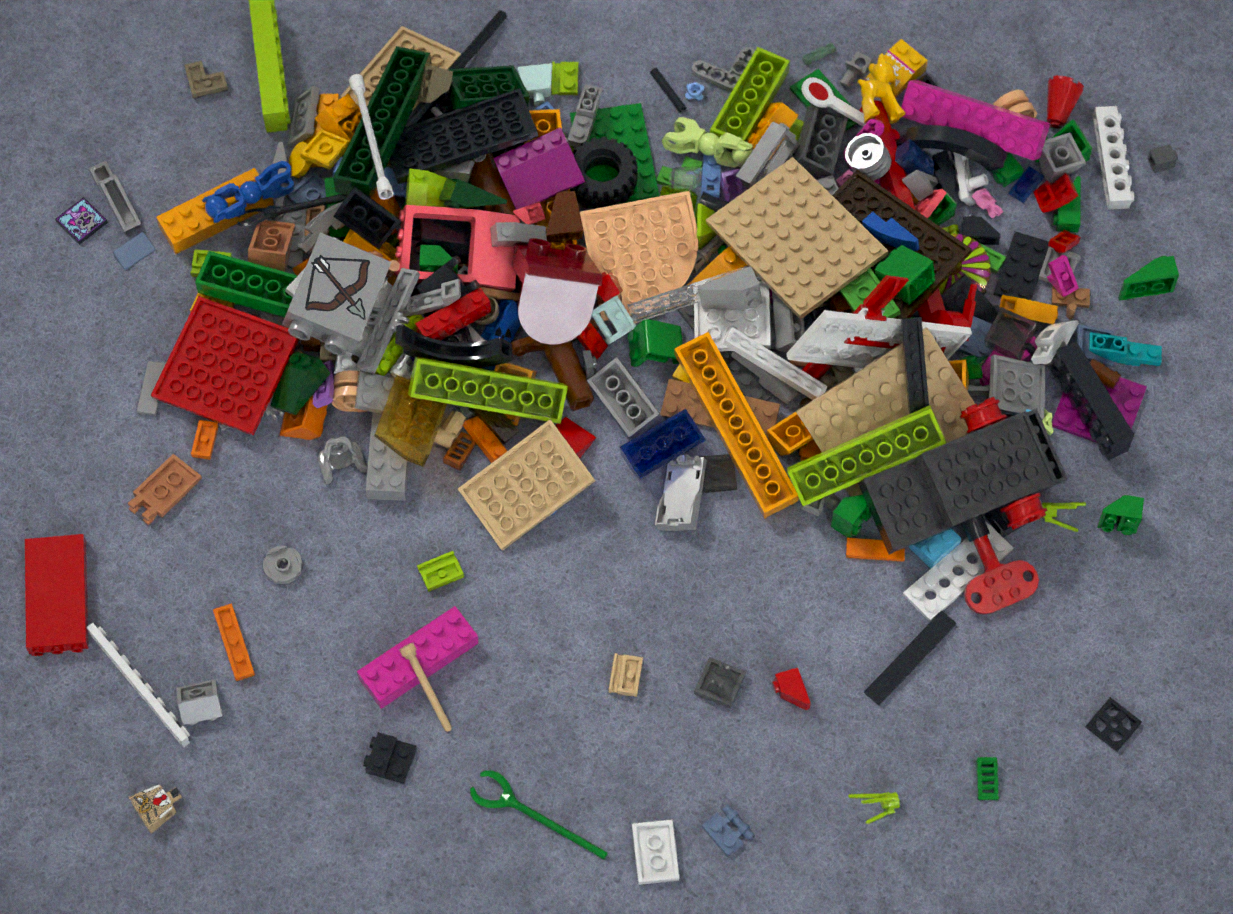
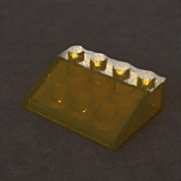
(409, 423)

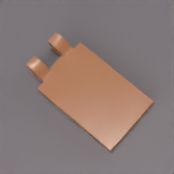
(164, 488)

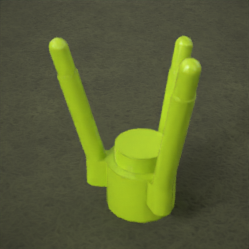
(1052, 512)
(888, 801)

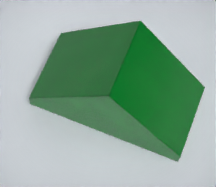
(944, 210)

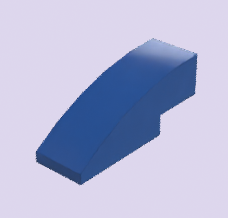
(890, 232)

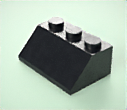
(366, 218)

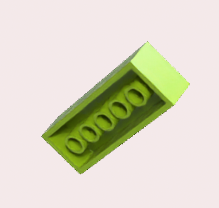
(751, 95)

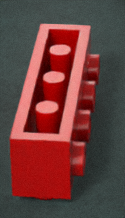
(455, 316)

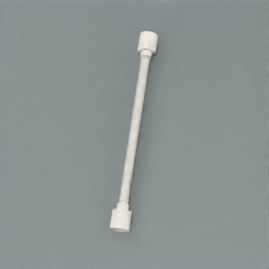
(383, 186)

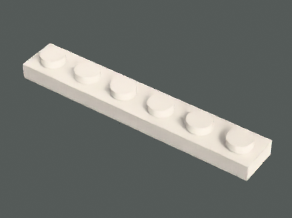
(774, 364)

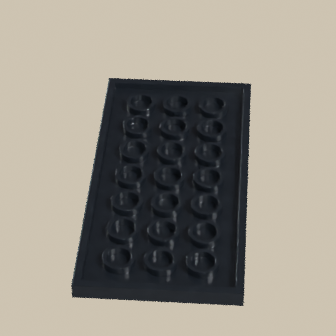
(463, 135)

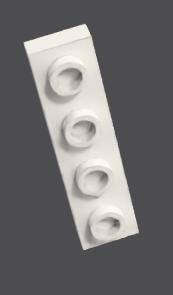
(964, 179)

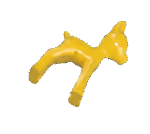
(880, 88)

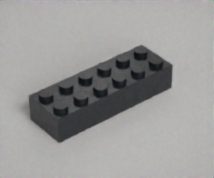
(1092, 401)

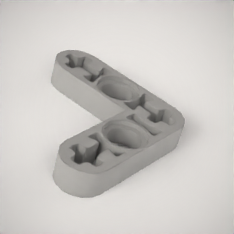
(730, 76)

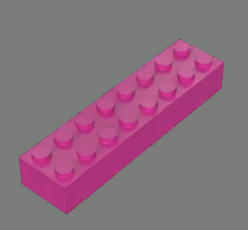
(1003, 127)

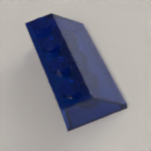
(661, 444)

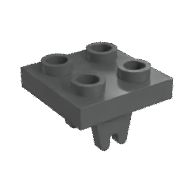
(719, 682)

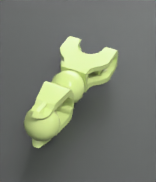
(693, 139)

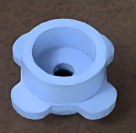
(694, 87)

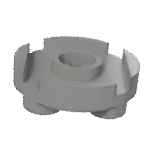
(284, 575)

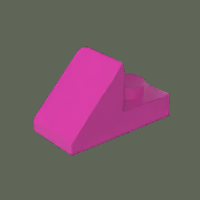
(1062, 276)

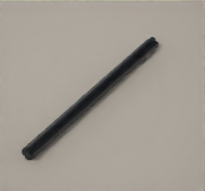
(462, 60)

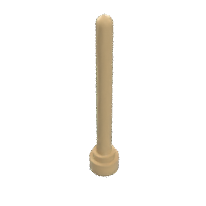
(409, 652)

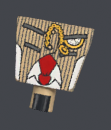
(155, 806)

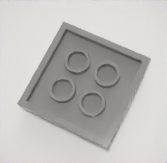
(1017, 385)

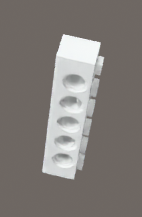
(1110, 117)

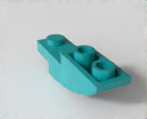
(1124, 352)

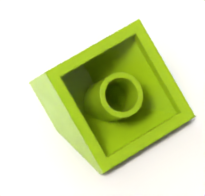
(704, 232)

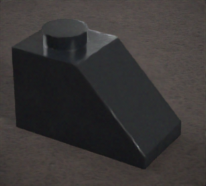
(980, 230)

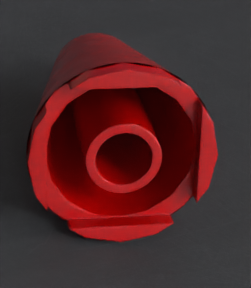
(1061, 99)

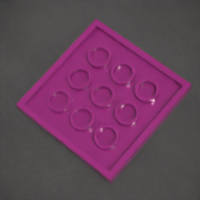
(1126, 396)

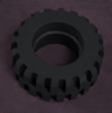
(605, 153)

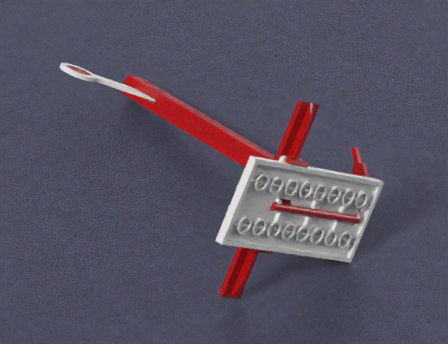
(866, 334)

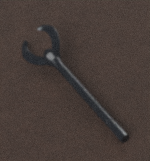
(272, 212)

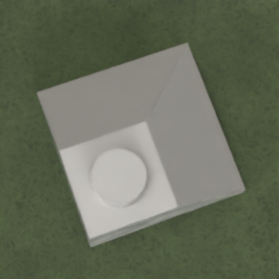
(1059, 157)

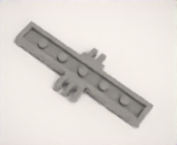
(387, 320)

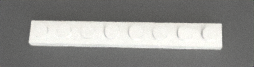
(144, 691)

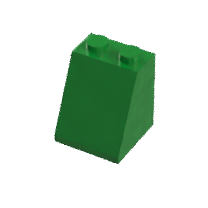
(910, 265)

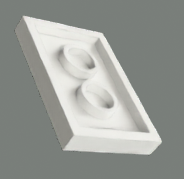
(655, 852)

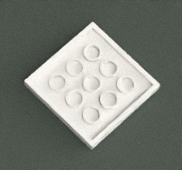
(750, 322)

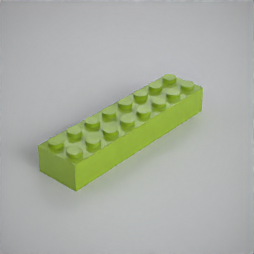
(269, 65)
(487, 390)
(866, 455)

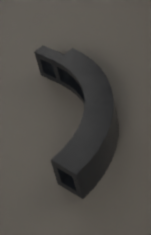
(957, 141)
(468, 354)

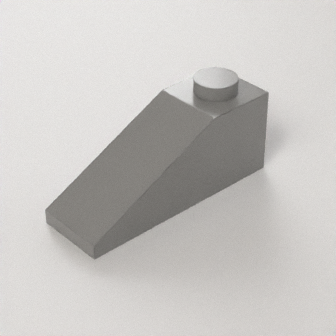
(511, 233)

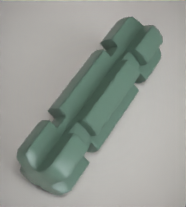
(818, 53)

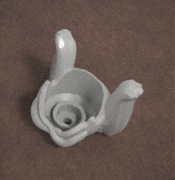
(340, 454)

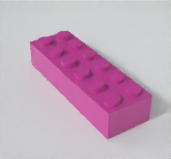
(436, 647)

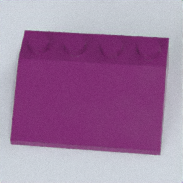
(539, 169)

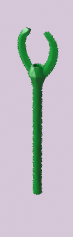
(508, 799)

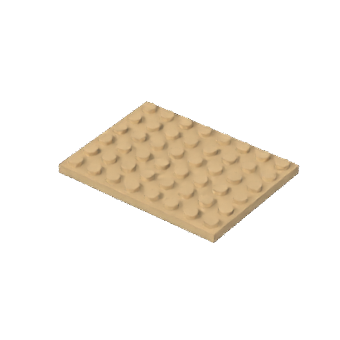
(797, 237)
(880, 397)

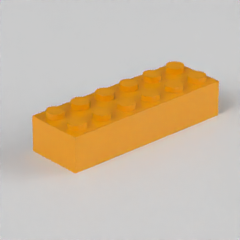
(191, 224)

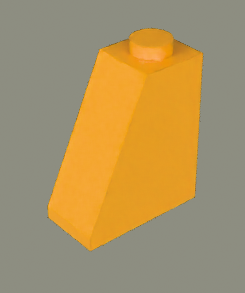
(1030, 309)

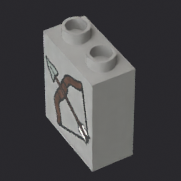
(336, 295)

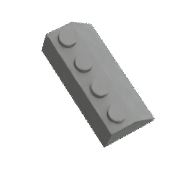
(625, 399)

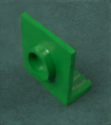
(974, 365)

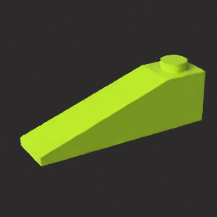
(424, 188)

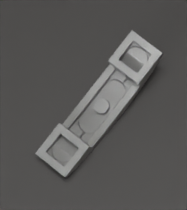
(434, 299)

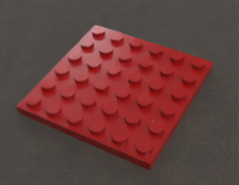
(225, 365)

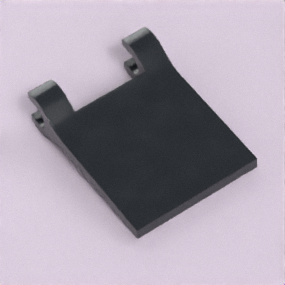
(446, 274)

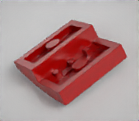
(1055, 195)

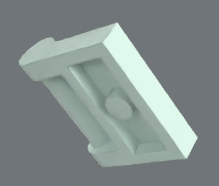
(618, 317)

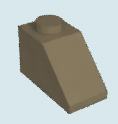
(434, 83)

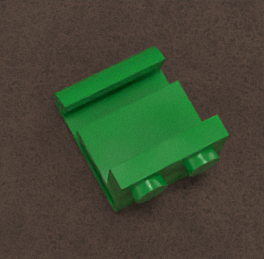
(654, 342)

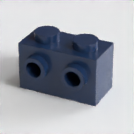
(913, 158)

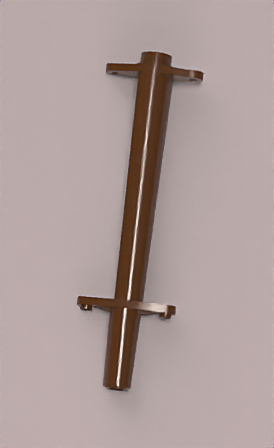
(562, 356)

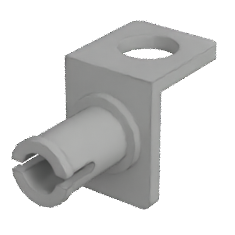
(853, 70)

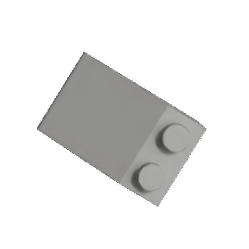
(732, 292)

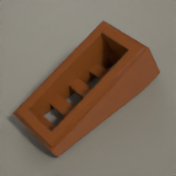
(453, 462)

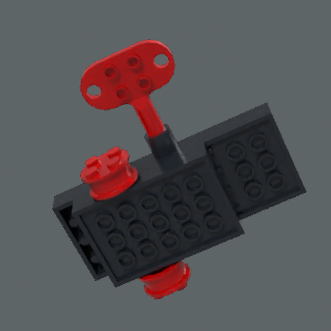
(963, 482)

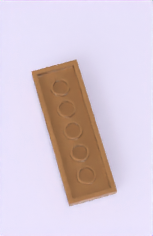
(682, 396)

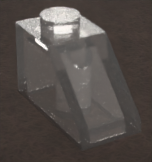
(686, 177)

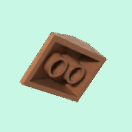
(271, 244)

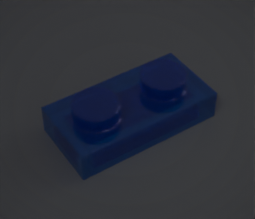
(1026, 184)

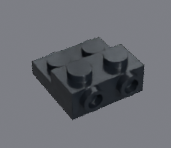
(389, 758)

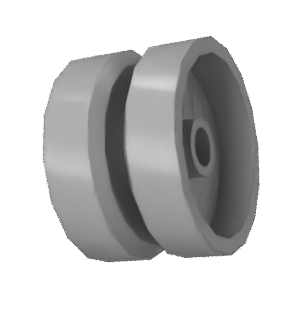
(868, 156)

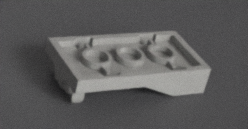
(681, 494)

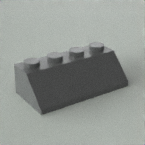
(820, 140)

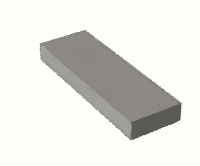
(147, 404)

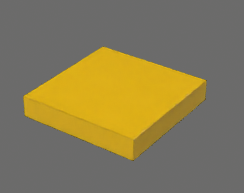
(325, 149)

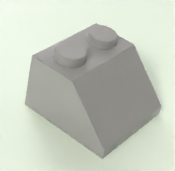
(199, 702)

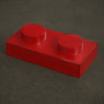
(1064, 241)
(592, 341)

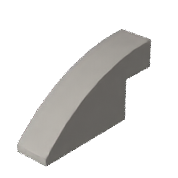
(114, 196)

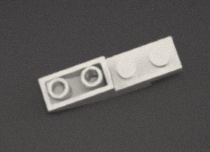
(1052, 339)

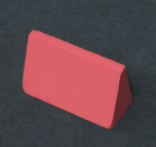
(531, 213)

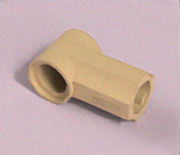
(449, 432)

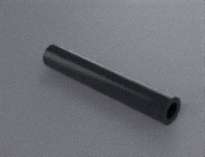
(668, 90)

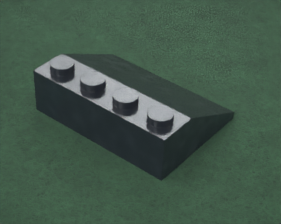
(449, 234)

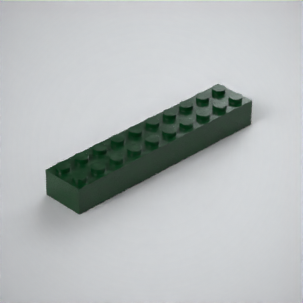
(388, 114)

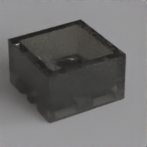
(1010, 334)

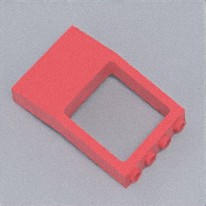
(486, 263)

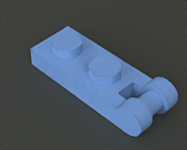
(711, 176)

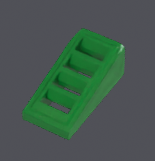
(987, 761)

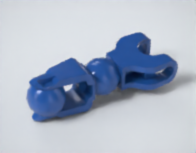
(250, 192)

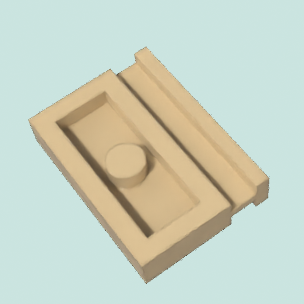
(625, 675)

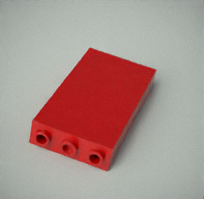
(56, 594)

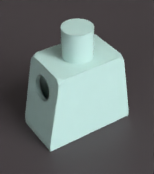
(537, 81)

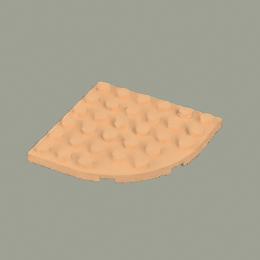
(644, 244)

